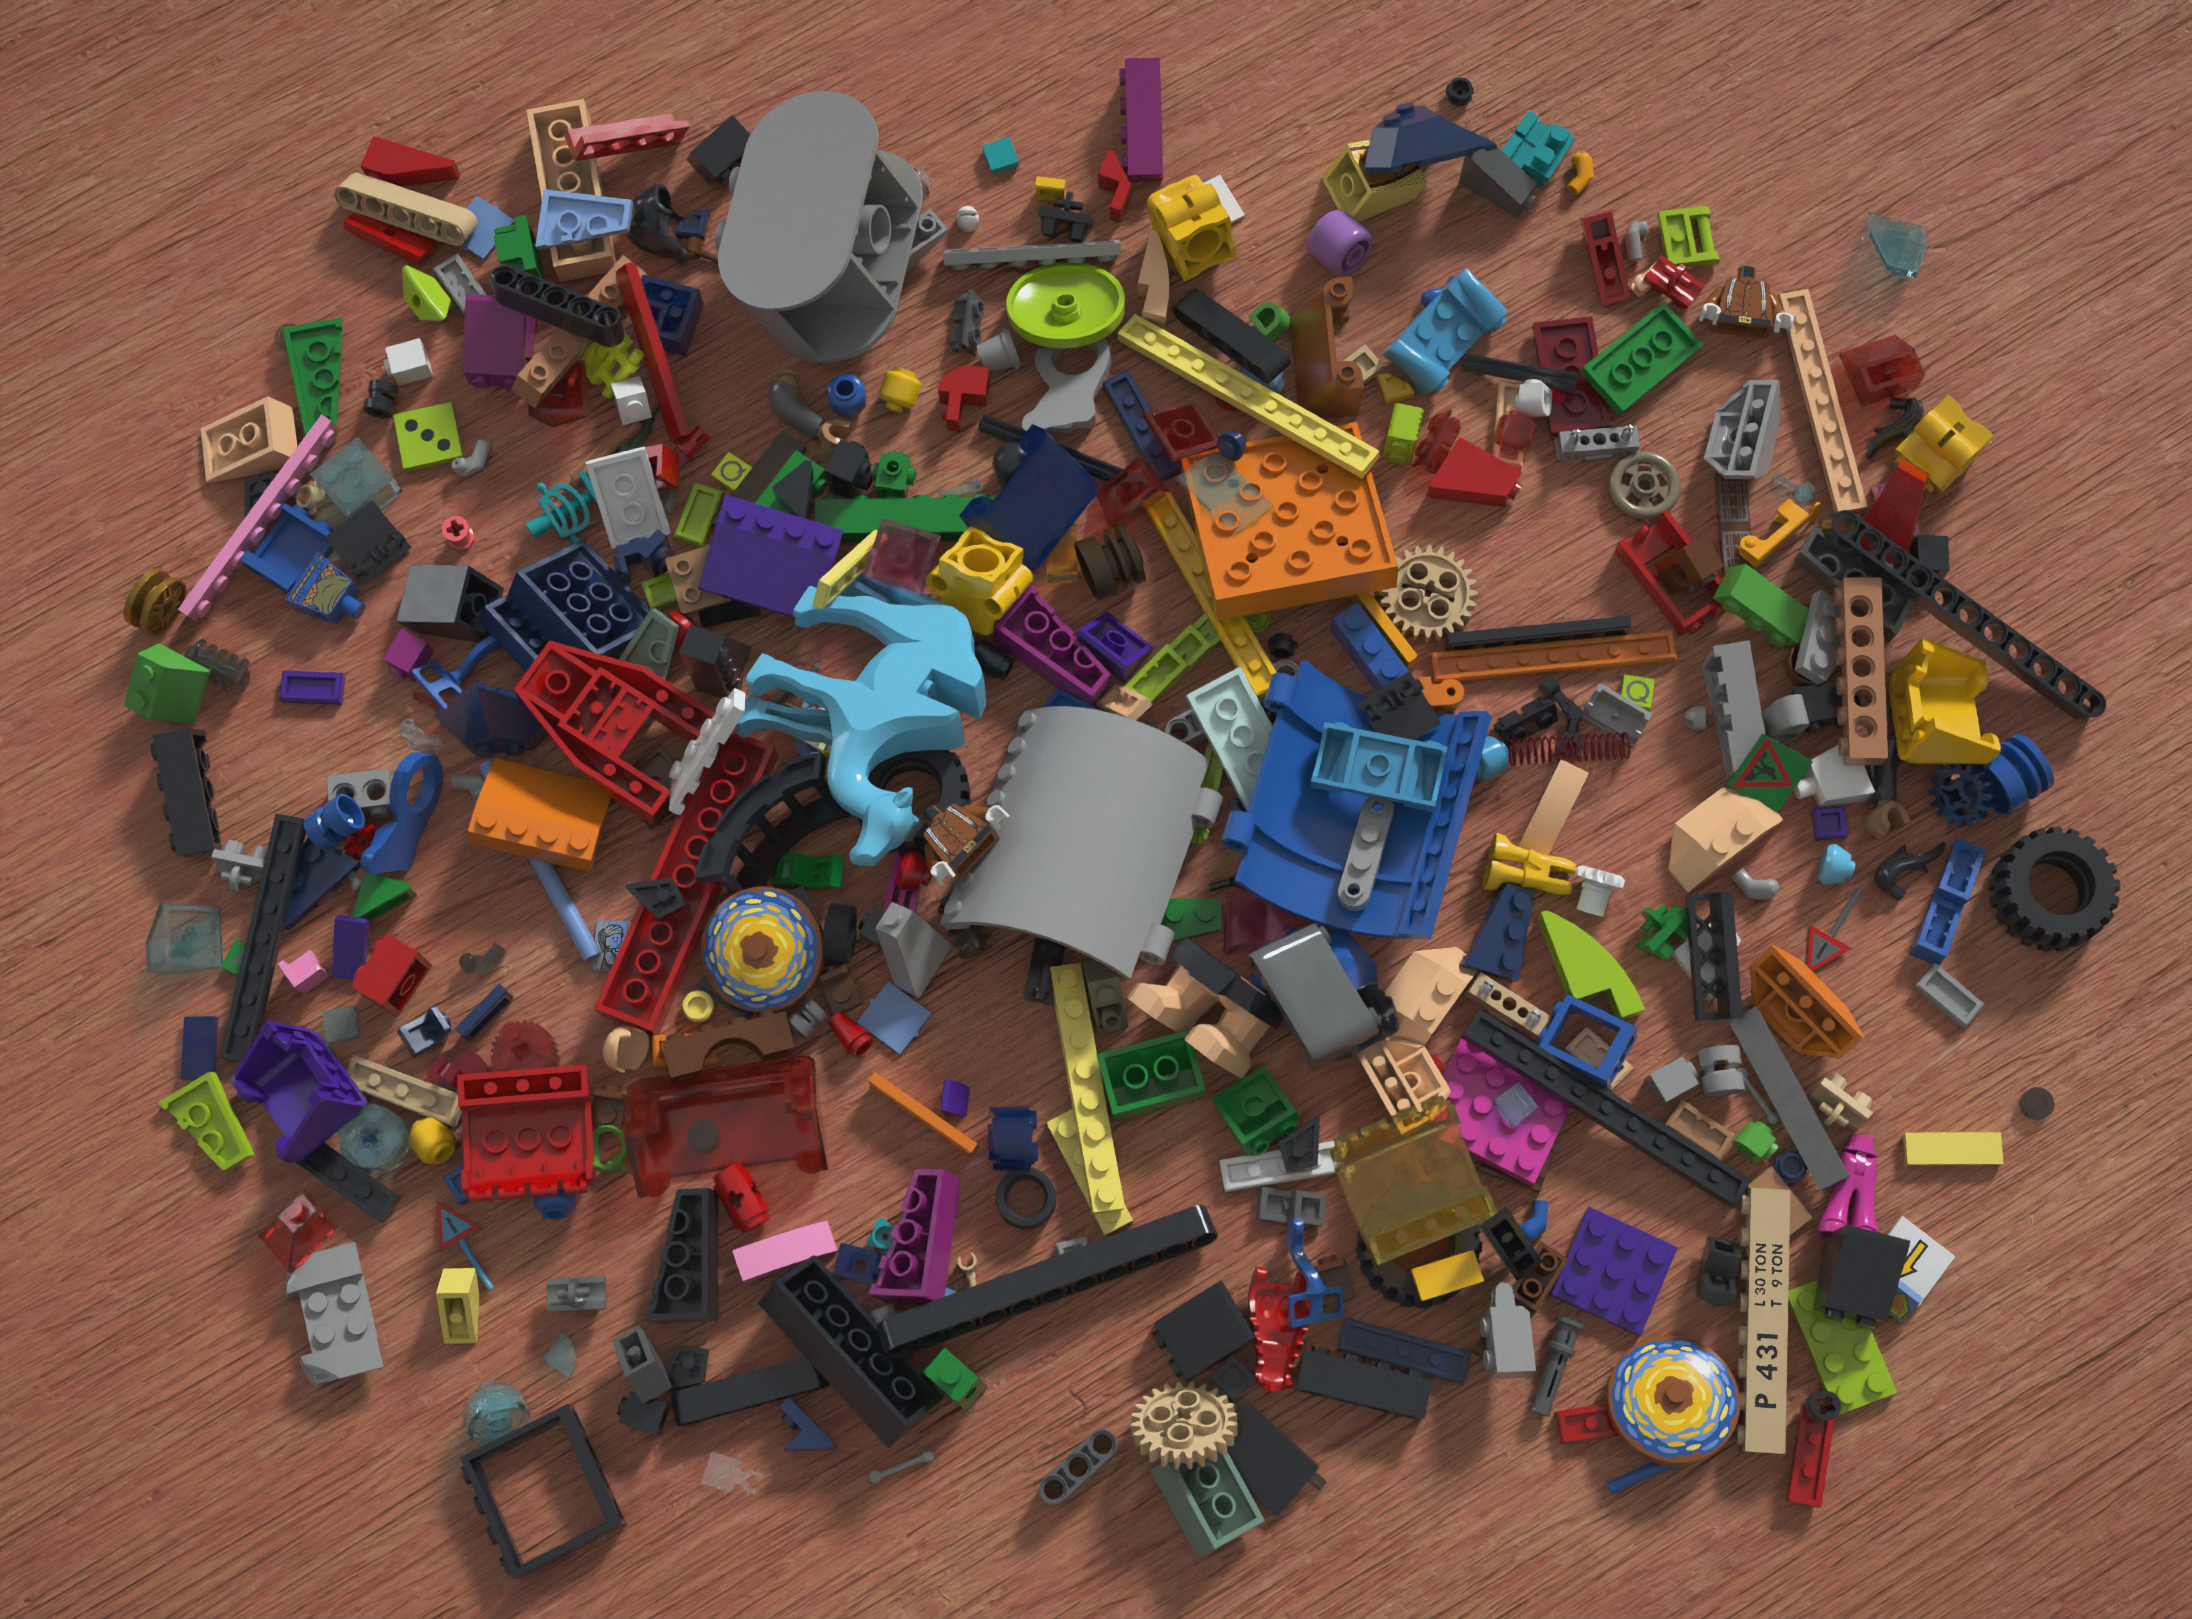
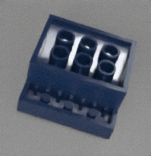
(565, 601)

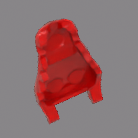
(1274, 1340)

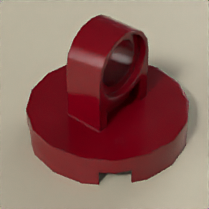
(452, 1063)

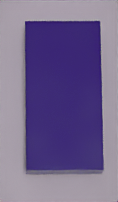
(312, 687)
(349, 946)

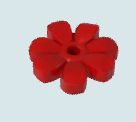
(359, 841)

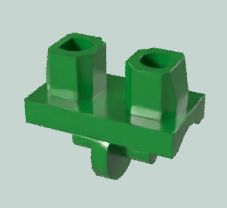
(1663, 924)

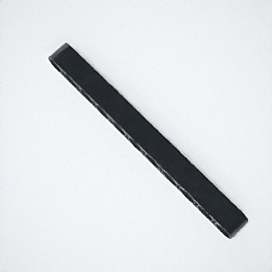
(1978, 616)
(1046, 1282)

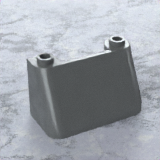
(1314, 995)

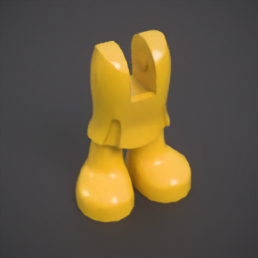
(1534, 868)

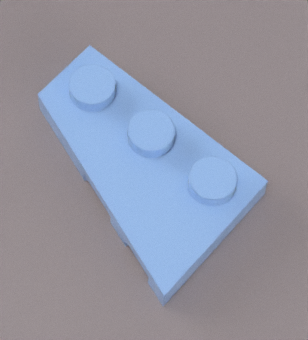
(580, 217)

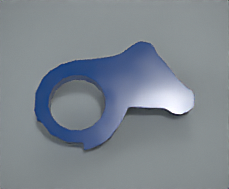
(397, 840)

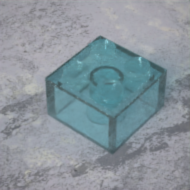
(355, 479)

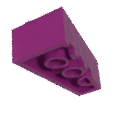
(1143, 119)
(1050, 649)
(921, 1241)

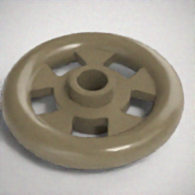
(1658, 466)

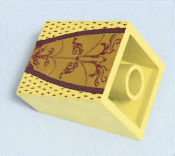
(1369, 193)

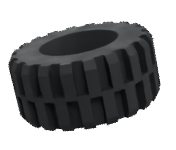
(940, 764)
(2084, 865)
(1399, 1285)

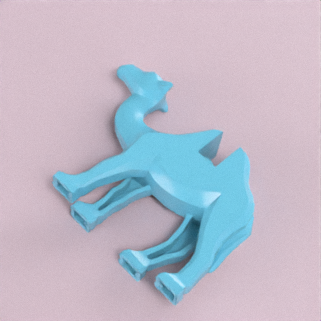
(896, 705)

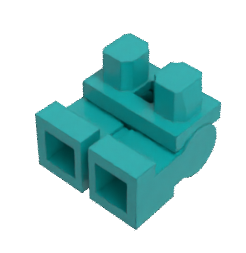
(1538, 147)

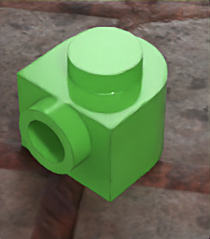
(1270, 320)
(1755, 1142)

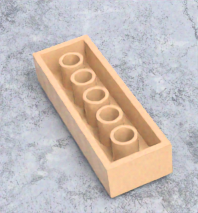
(561, 173)

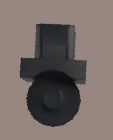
(1053, 217)

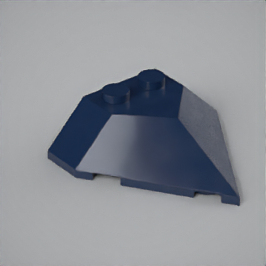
(1419, 137)
(491, 721)

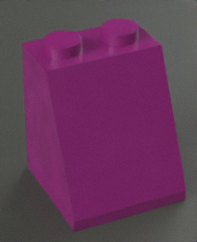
(495, 342)

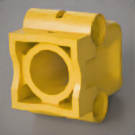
(1191, 226)
(1944, 444)
(980, 578)

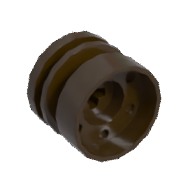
(1110, 561)

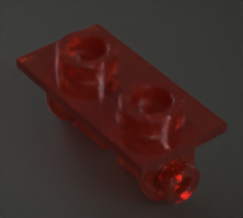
(1440, 431)

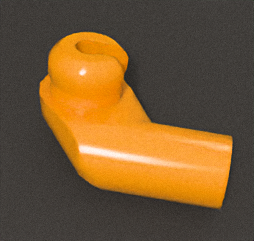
(1584, 166)

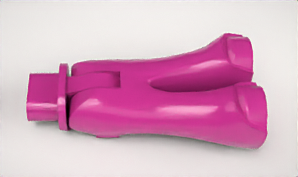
(1862, 1167)

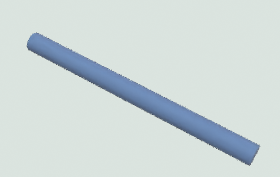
(561, 900)

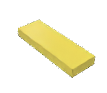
(1953, 1149)

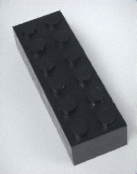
(848, 1352)

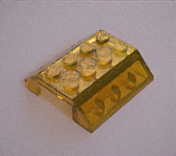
(1410, 1180)

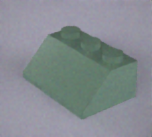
(1208, 1502)

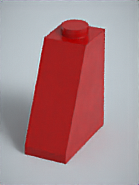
(1474, 477)

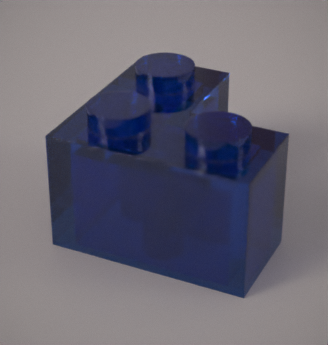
(676, 312)

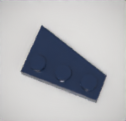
(316, 876)
(1502, 939)

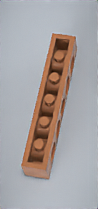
(564, 347)
(1868, 596)

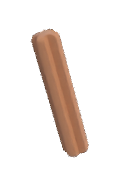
(607, 447)

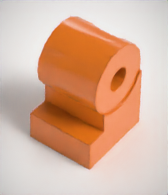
(1442, 696)

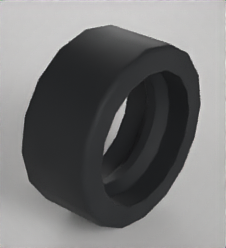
(840, 933)
(1026, 1222)

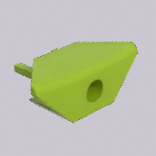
(425, 295)

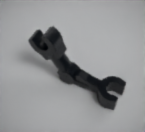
(1552, 690)

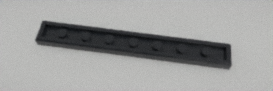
(264, 936)

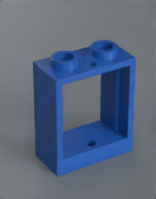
(1616, 1054)

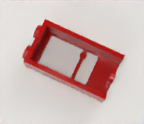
(1647, 546)

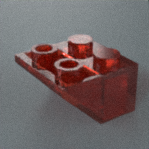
(1882, 369)

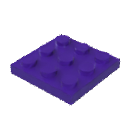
(1614, 1271)

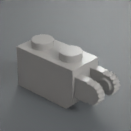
(1507, 1336)

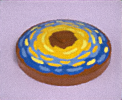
(762, 949)
(1673, 1401)

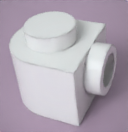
(1534, 398)

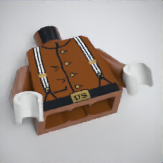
(1745, 307)
(959, 838)

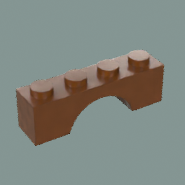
(766, 1036)

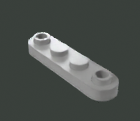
(1365, 853)

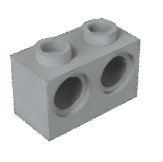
(363, 786)

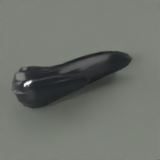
(1902, 427)
(1899, 862)

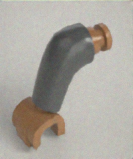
(787, 405)

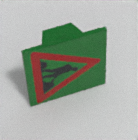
(1770, 772)

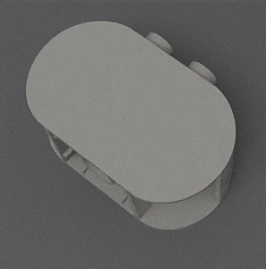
(819, 227)

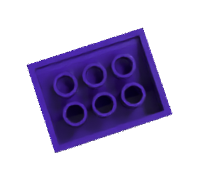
(767, 556)

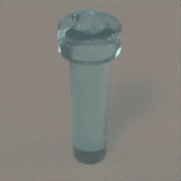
(971, 486)

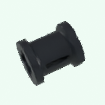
(1832, 1403)

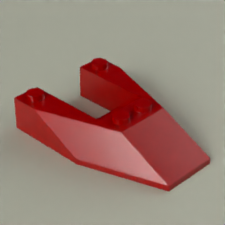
(595, 711)

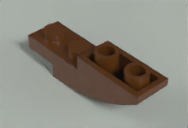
(1533, 1286)

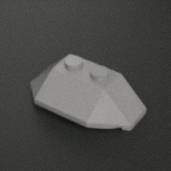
(1745, 431)

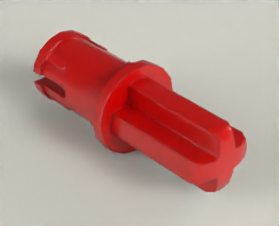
(691, 445)

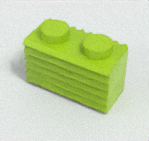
(1403, 434)

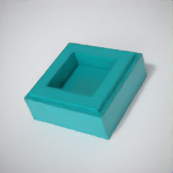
(1000, 155)

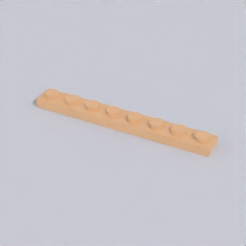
(1822, 404)

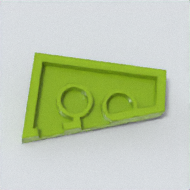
(210, 1119)

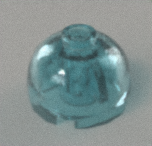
(494, 1411)

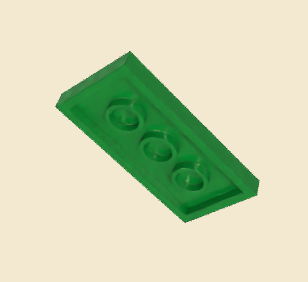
(1641, 358)

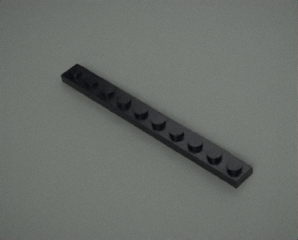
(1605, 1108)

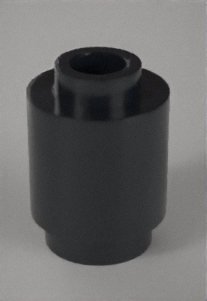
(993, 659)

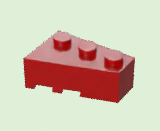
(1898, 506)

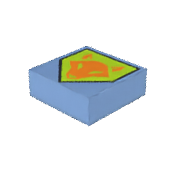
(1904, 1302)

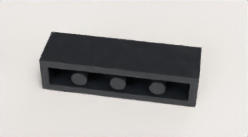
(1364, 1384)

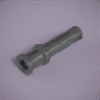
(1560, 1350)

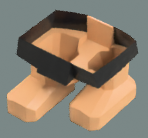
(1196, 987)

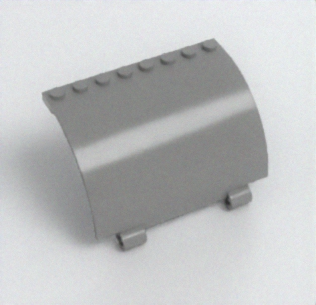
(1089, 836)

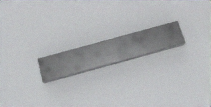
(1789, 1099)

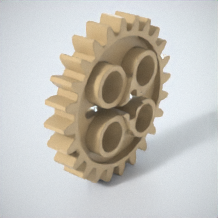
(1421, 618)
(1184, 1425)

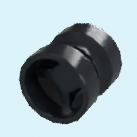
(380, 399)

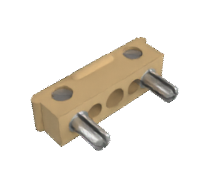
(1480, 992)

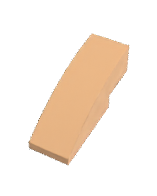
(1154, 282)
(1553, 808)

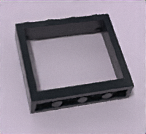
(487, 1504)

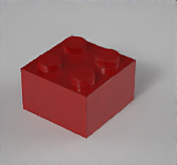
(391, 974)

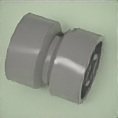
(1722, 1081)

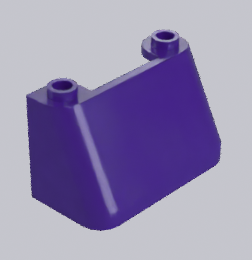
(300, 1087)

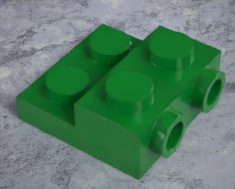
(1256, 1111)

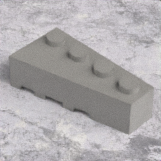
(1733, 701)

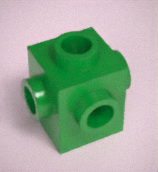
(893, 474)

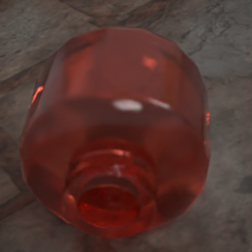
(1515, 433)

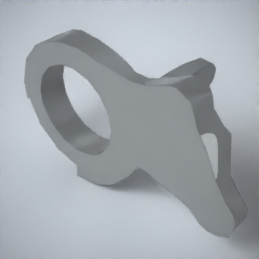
(1070, 397)

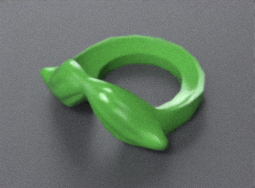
(617, 1160)

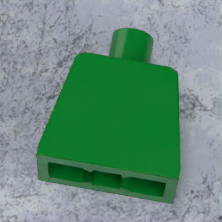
(954, 1378)

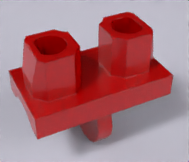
(1674, 282)

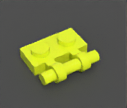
(602, 359)

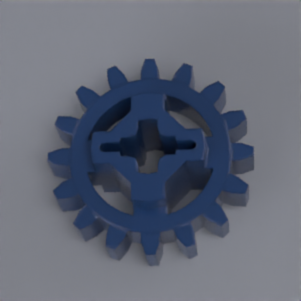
(1962, 793)

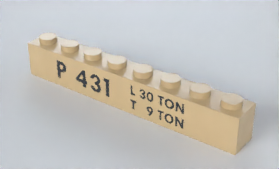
(1765, 1321)

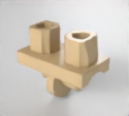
(1839, 1105)

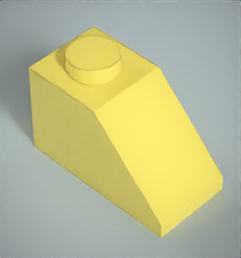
(458, 1305)

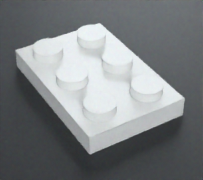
(627, 496)

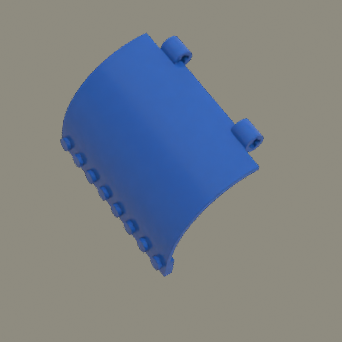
(1302, 835)

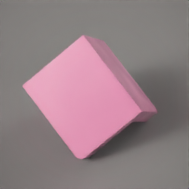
(305, 972)

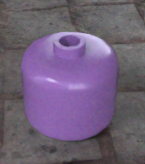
(1339, 243)

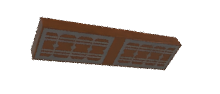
(1732, 518)

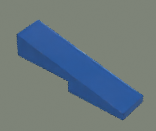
(1947, 902)

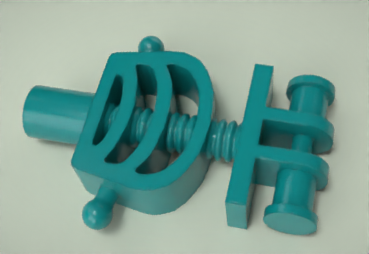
(548, 519)

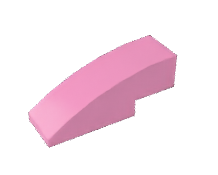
(784, 1251)

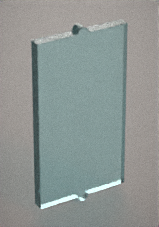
(1218, 490)

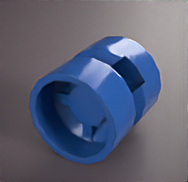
(334, 822)

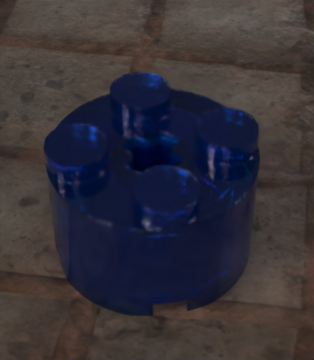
(1011, 1138)

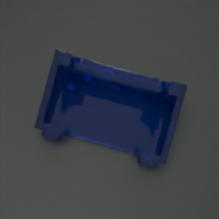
(1037, 501)

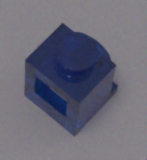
(848, 1257)

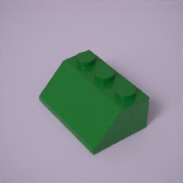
(1151, 1076)

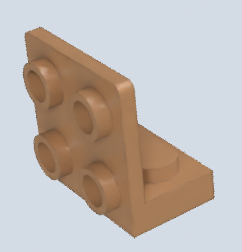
(685, 575)

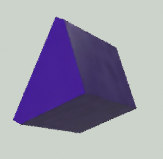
(1114, 645)

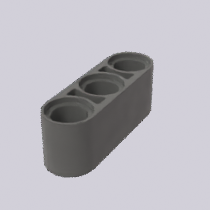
(1086, 1452)

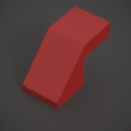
(1113, 179)

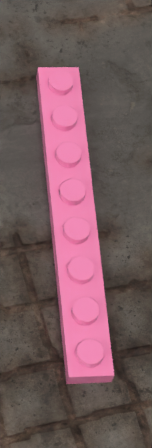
(252, 527)

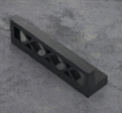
(1724, 953)

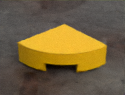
(1393, 388)

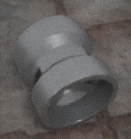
(813, 1014)

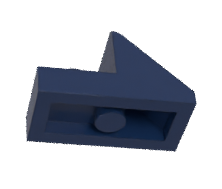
(811, 1435)

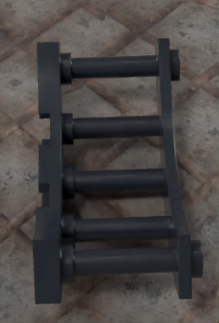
(750, 809)

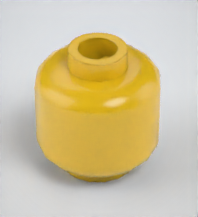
(899, 389)
(431, 1140)

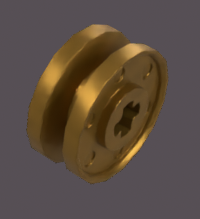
(154, 601)

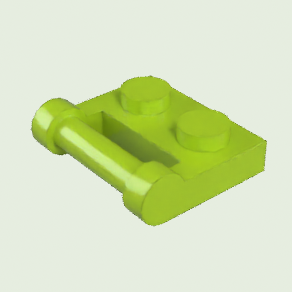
(1679, 239)

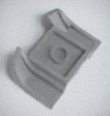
(335, 1315)

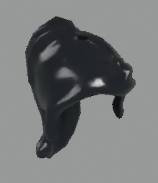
(650, 224)

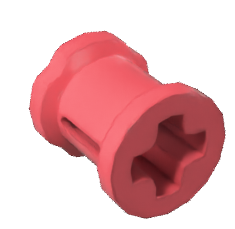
(451, 527)

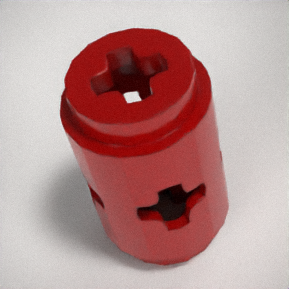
(752, 1209)

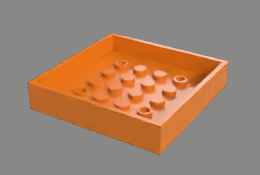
(1297, 538)

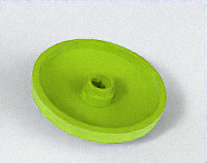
(1065, 305)

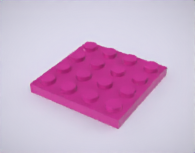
(1516, 1151)

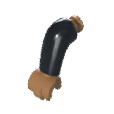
(1885, 786)

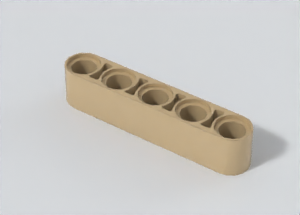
(405, 209)

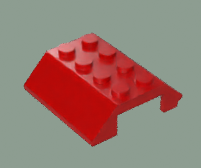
(526, 1133)

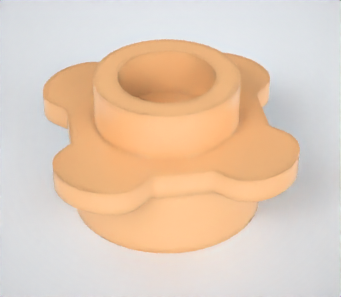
(310, 497)

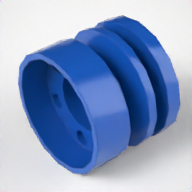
(2017, 774)

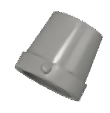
(999, 352)

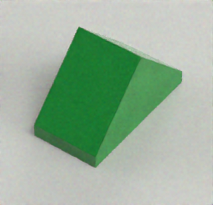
(379, 896)

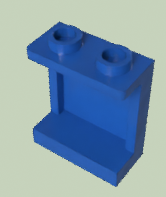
(289, 548)

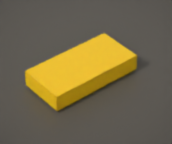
(1447, 1275)

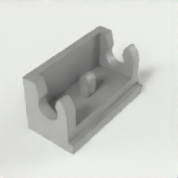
(1615, 714)

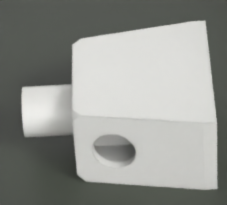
(1834, 782)

